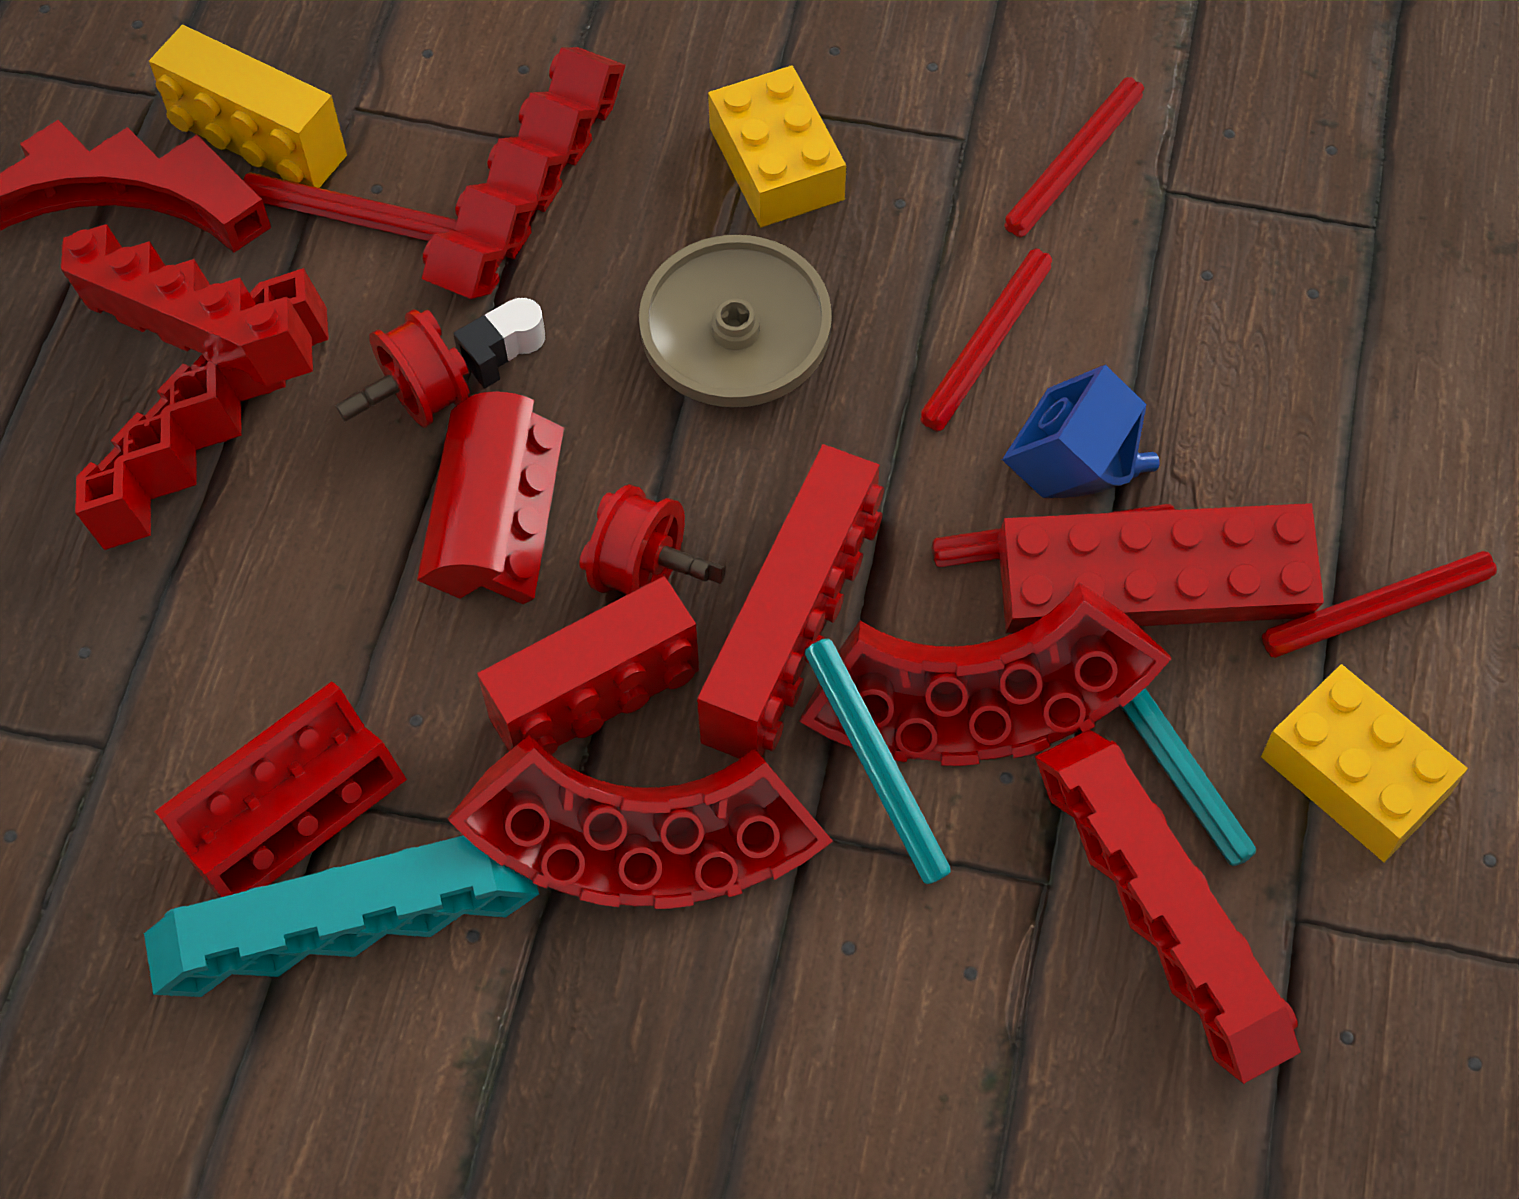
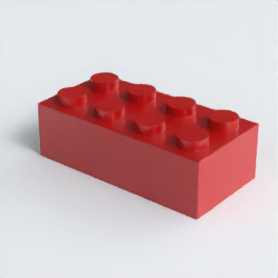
(593, 669)

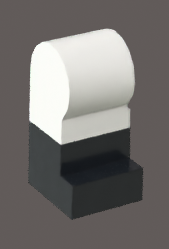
(500, 337)

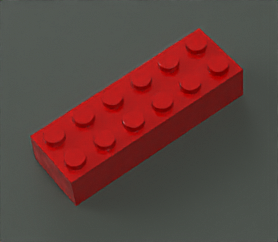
(1165, 564)
(790, 604)

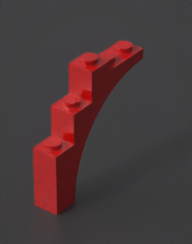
(123, 171)

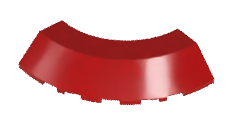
(998, 693)
(637, 842)

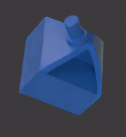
(1082, 438)

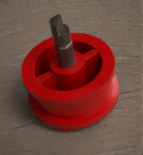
(415, 370)
(639, 543)

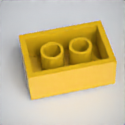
(777, 146)
(1363, 762)

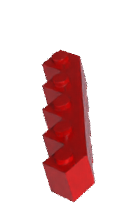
(523, 173)
(185, 309)
(195, 410)
(1171, 905)

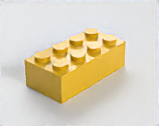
(248, 107)

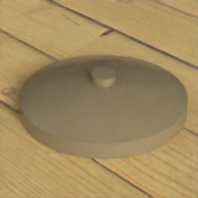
(735, 320)

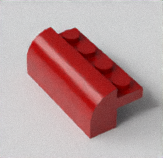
(492, 498)
(281, 794)

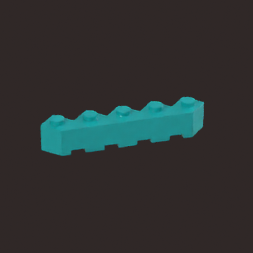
(328, 914)

